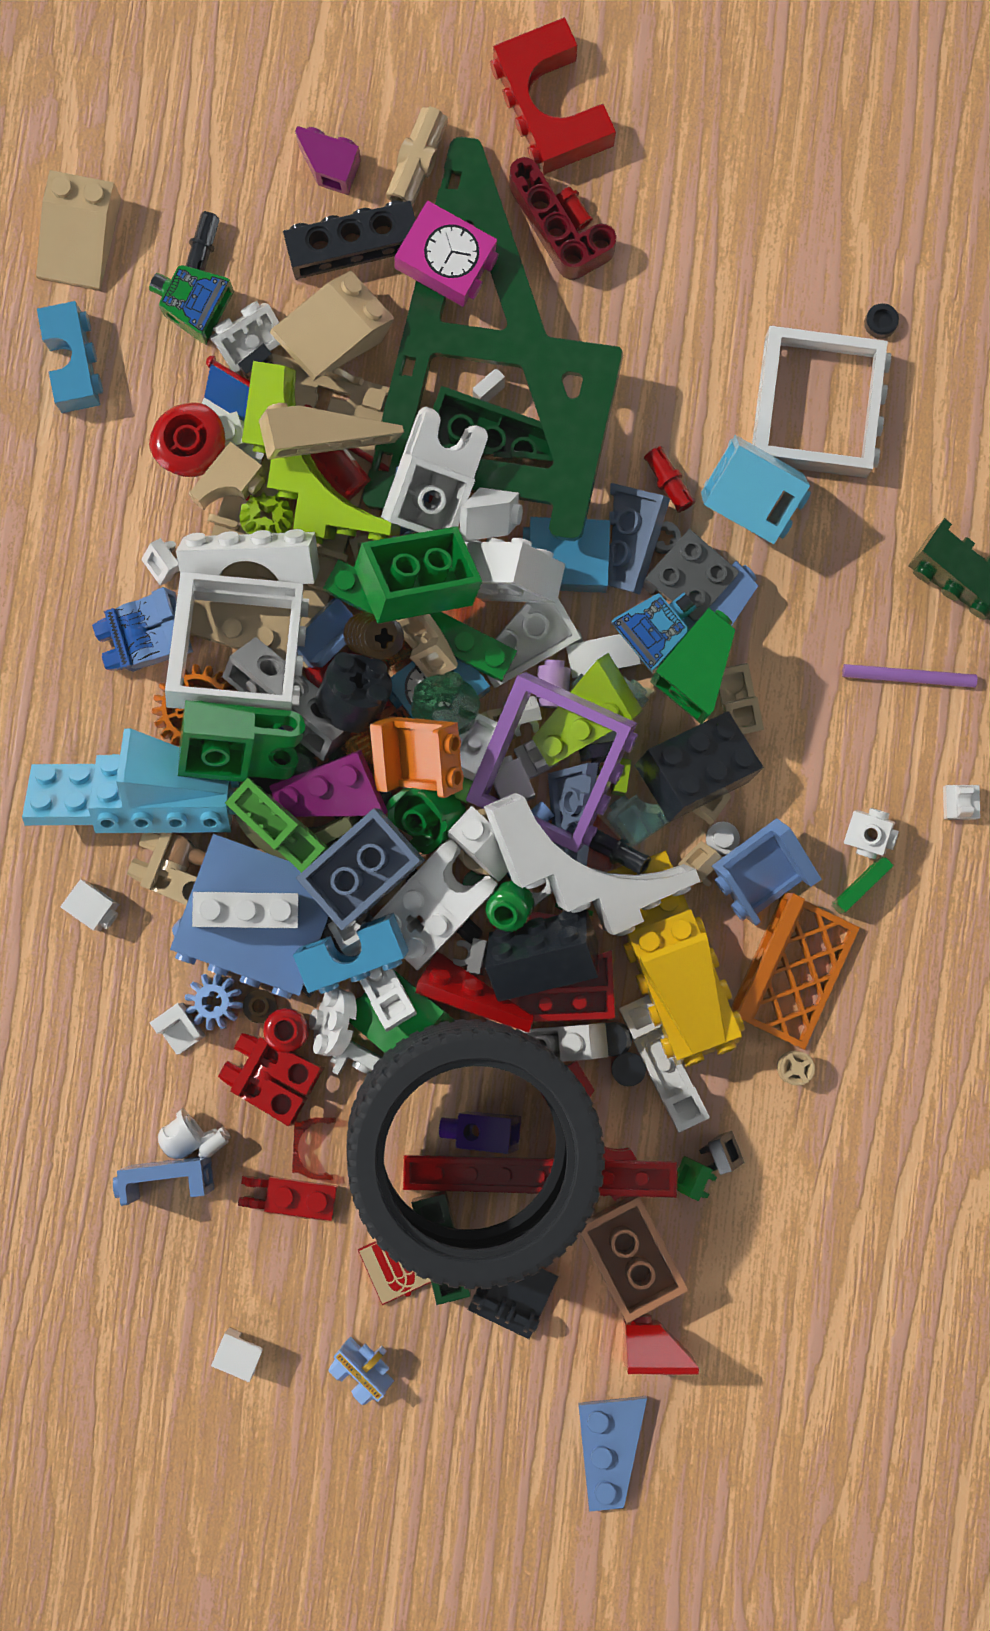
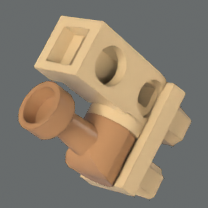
(167, 866)

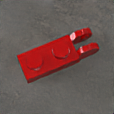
(292, 1197)

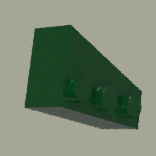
(955, 569)

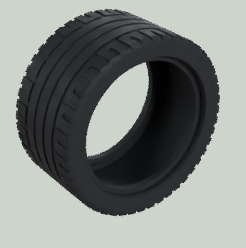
(495, 1252)

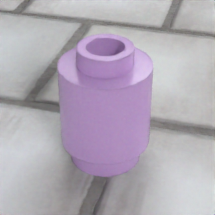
(556, 674)

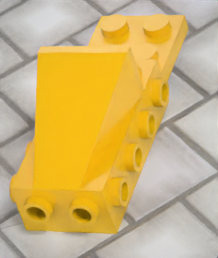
(681, 978)

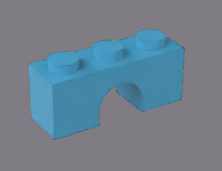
(75, 384)
(325, 966)

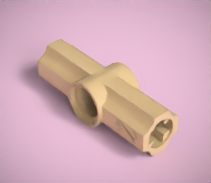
(417, 155)

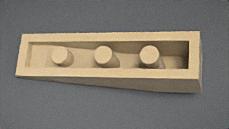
(311, 430)

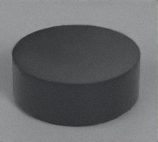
(881, 321)
(618, 1038)
(628, 1069)

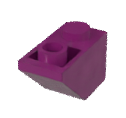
(329, 159)

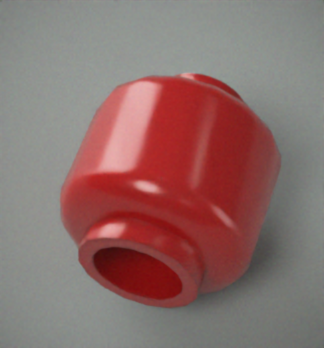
(286, 1030)

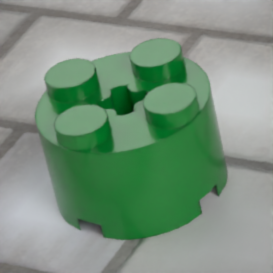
(424, 816)

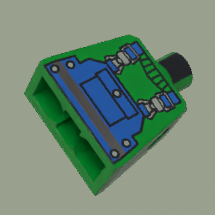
(193, 299)

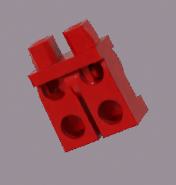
(260, 1075)

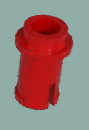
(574, 208)

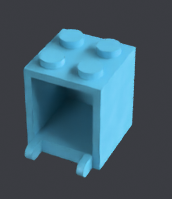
(749, 485)

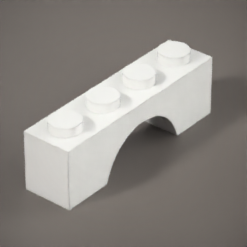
(287, 555)

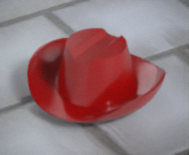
(187, 439)

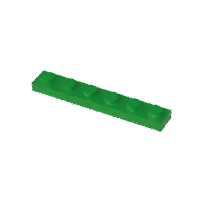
(465, 642)

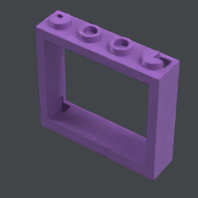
(503, 734)

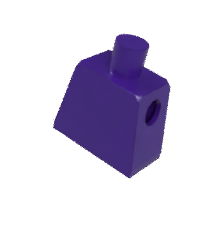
(496, 1131)

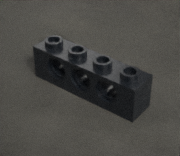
(341, 253)

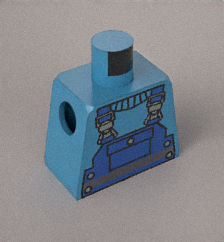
(655, 627)

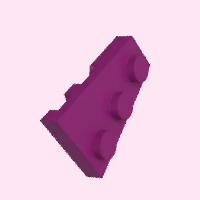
(331, 789)

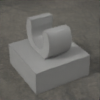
(476, 956)

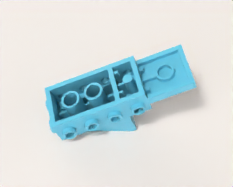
(129, 793)

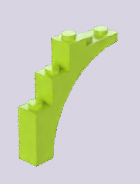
(297, 477)

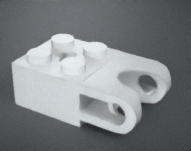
(436, 469)
(439, 901)

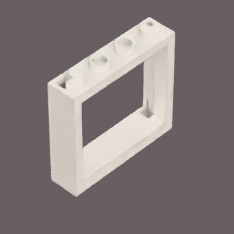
(874, 423)
(238, 591)

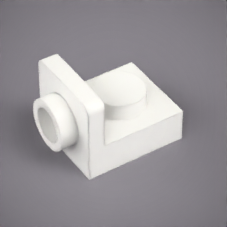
(363, 1058)

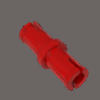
(669, 479)

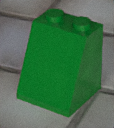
(697, 665)
(370, 1026)

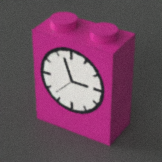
(446, 254)

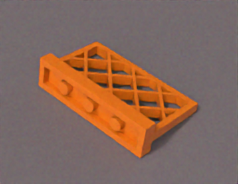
(772, 951)

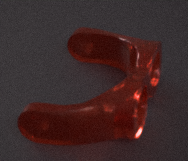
(297, 1165)

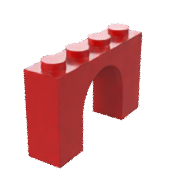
(552, 140)

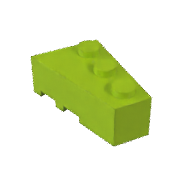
(569, 732)

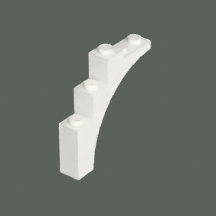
(616, 897)

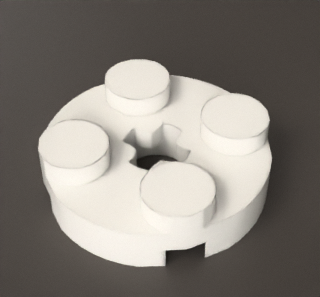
(332, 1022)

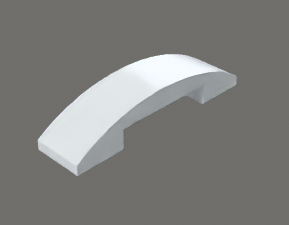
(382, 987)
(669, 1080)

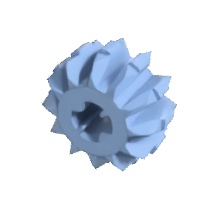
(219, 1011)

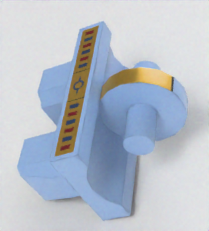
(364, 1367)

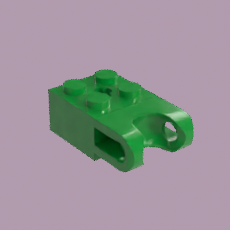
(237, 741)

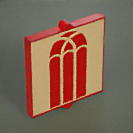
(388, 1276)

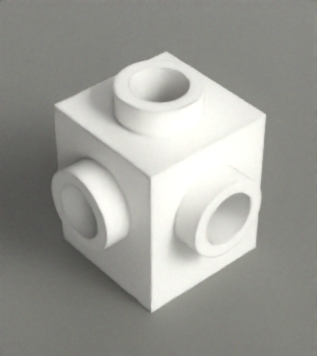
(858, 835)

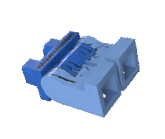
(139, 631)

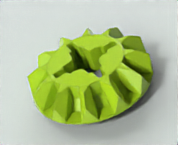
(281, 514)

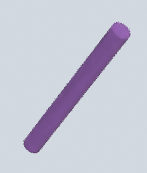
(909, 675)

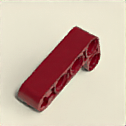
(555, 217)

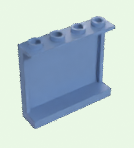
(253, 953)

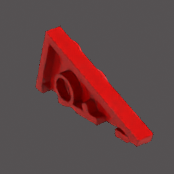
(460, 989)

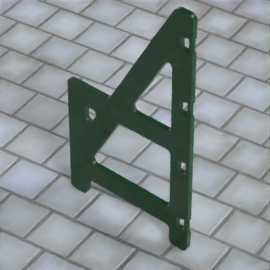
(571, 425)

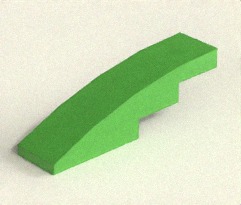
(276, 825)

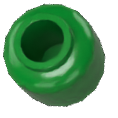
(509, 906)

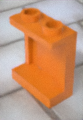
(417, 755)

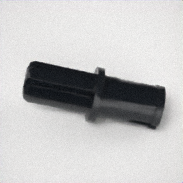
(202, 242)
(619, 852)

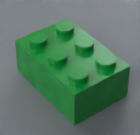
(417, 574)

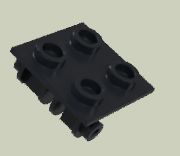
(516, 1304)

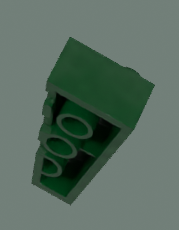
(510, 434)

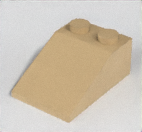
(76, 229)
(333, 326)

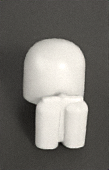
(185, 1136)

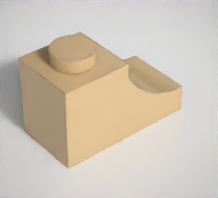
(229, 475)

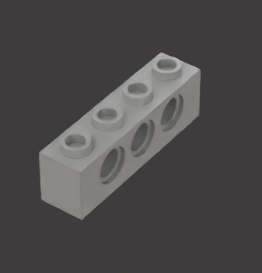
(261, 670)

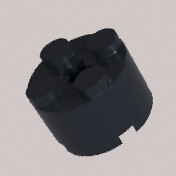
(354, 692)

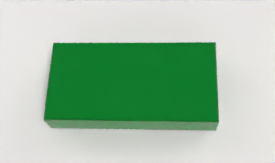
(862, 885)

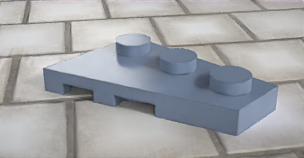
(568, 797)

